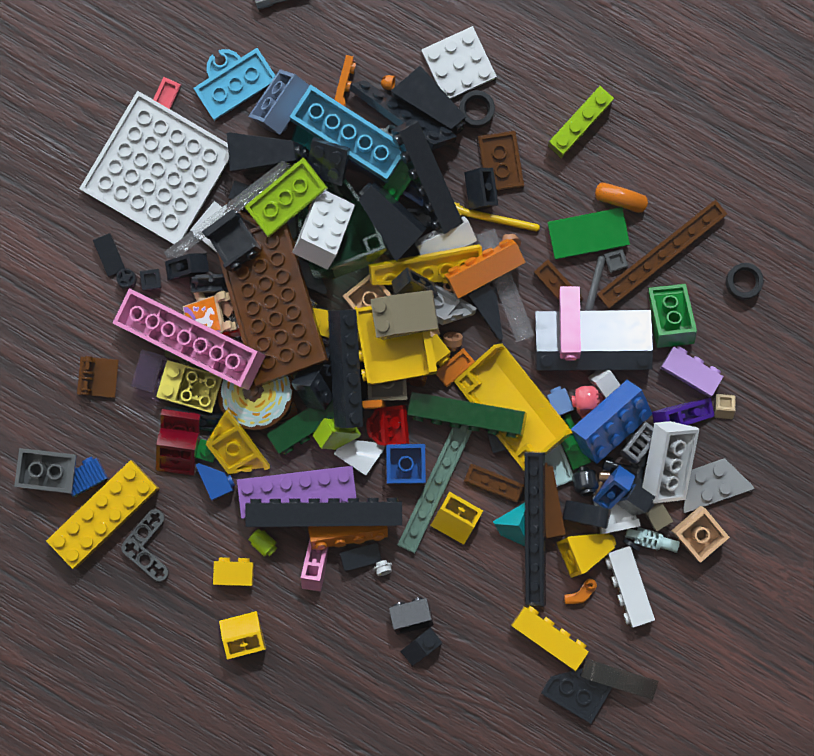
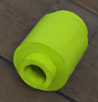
(263, 542)

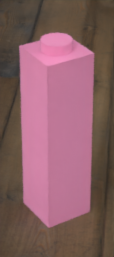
(569, 323)

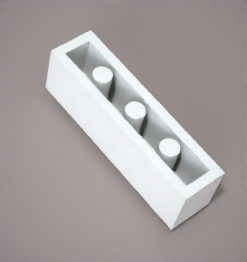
(630, 587)

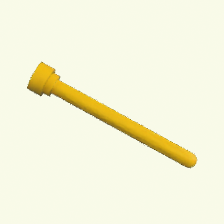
(496, 219)

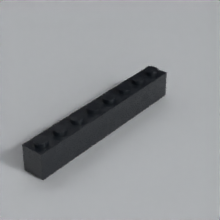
(323, 513)

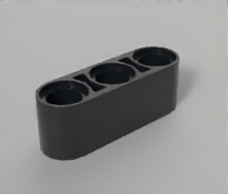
(586, 514)

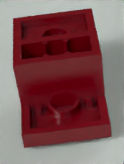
(177, 442)

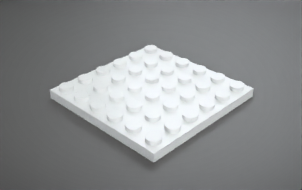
(157, 168)

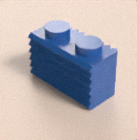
(88, 476)

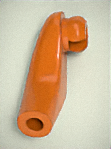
(583, 594)

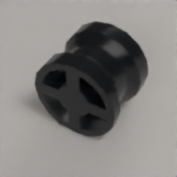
(124, 275)

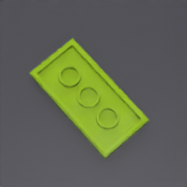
(286, 197)

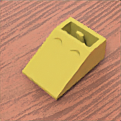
(189, 386)

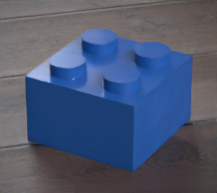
(406, 464)

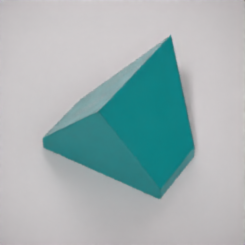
(512, 525)

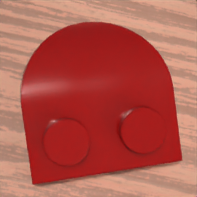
(389, 425)

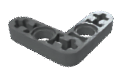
(140, 542)

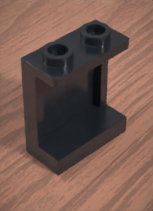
(232, 240)

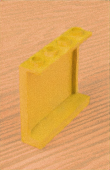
(394, 357)

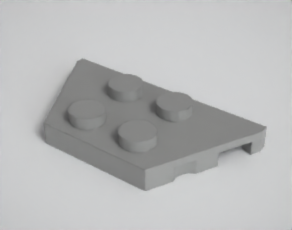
(451, 308)
(714, 483)

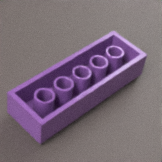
(320, 484)

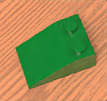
(672, 316)

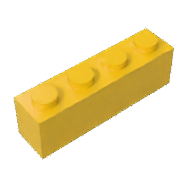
(550, 638)

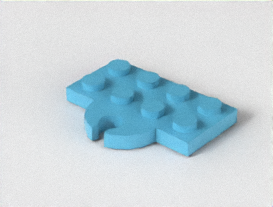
(233, 81)

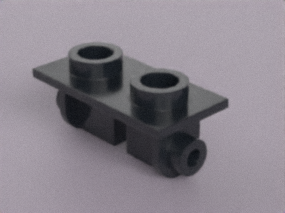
(207, 283)

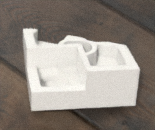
(360, 454)

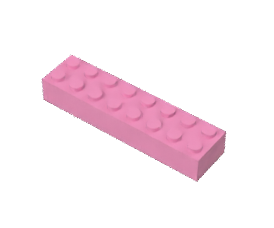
(189, 339)

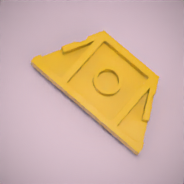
(234, 447)

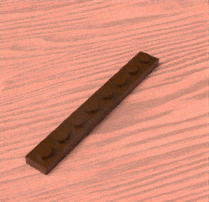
(661, 254)

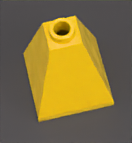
(585, 551)

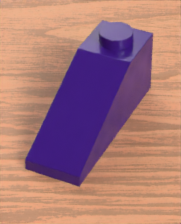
(685, 413)

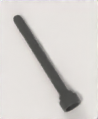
(595, 283)

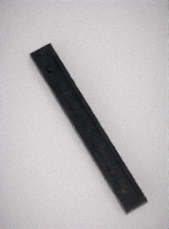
(535, 529)

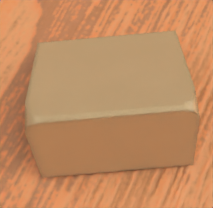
(724, 406)

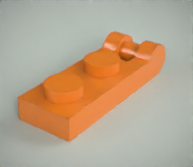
(344, 83)

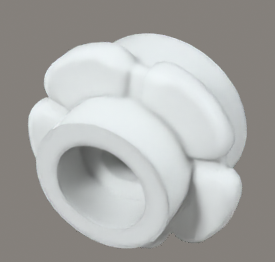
(383, 568)

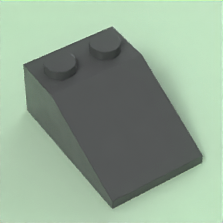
(45, 470)

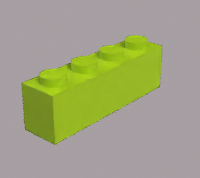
(580, 121)

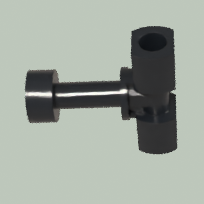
(636, 470)

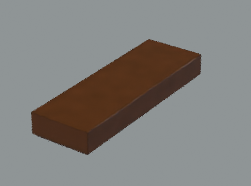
(494, 483)

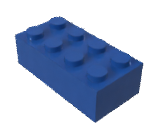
(611, 421)

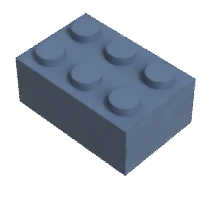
(279, 101)

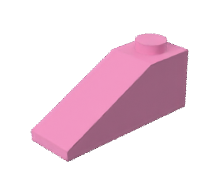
(314, 568)

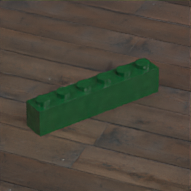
(468, 414)

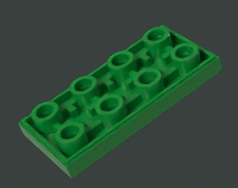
(588, 233)

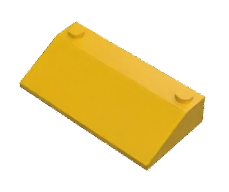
(501, 382)

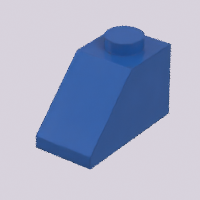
(215, 481)
(614, 488)

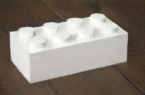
(323, 229)

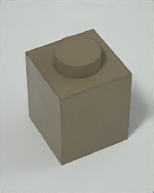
(658, 516)

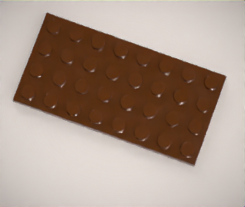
(275, 308)

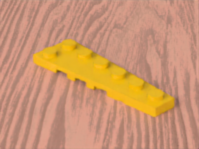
(430, 265)

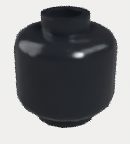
(585, 481)

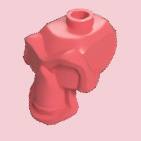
(586, 399)

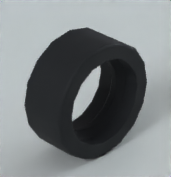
(488, 100)
(744, 295)

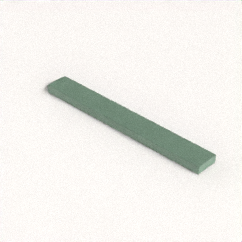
(434, 488)

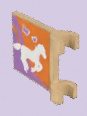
(209, 312)

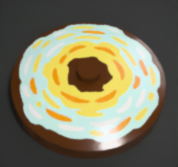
(258, 406)

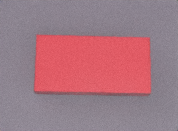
(167, 92)

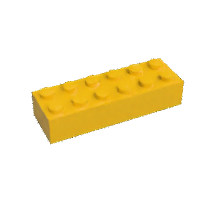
(102, 514)

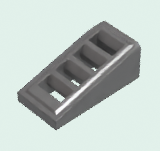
(629, 455)

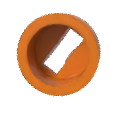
(388, 82)

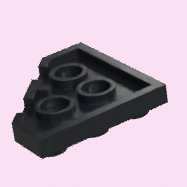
(576, 693)

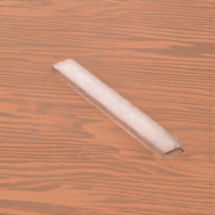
(236, 204)

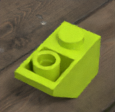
(333, 438)

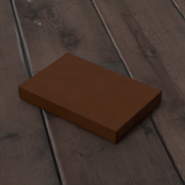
(502, 154)

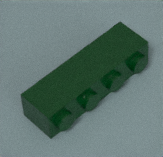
(298, 429)

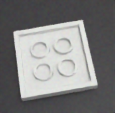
(459, 63)

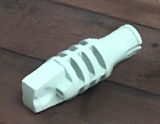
(652, 539)

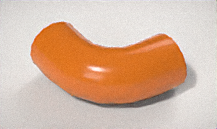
(621, 197)

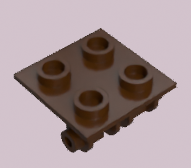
(97, 376)

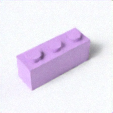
(692, 371)

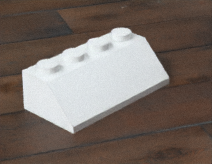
(670, 461)

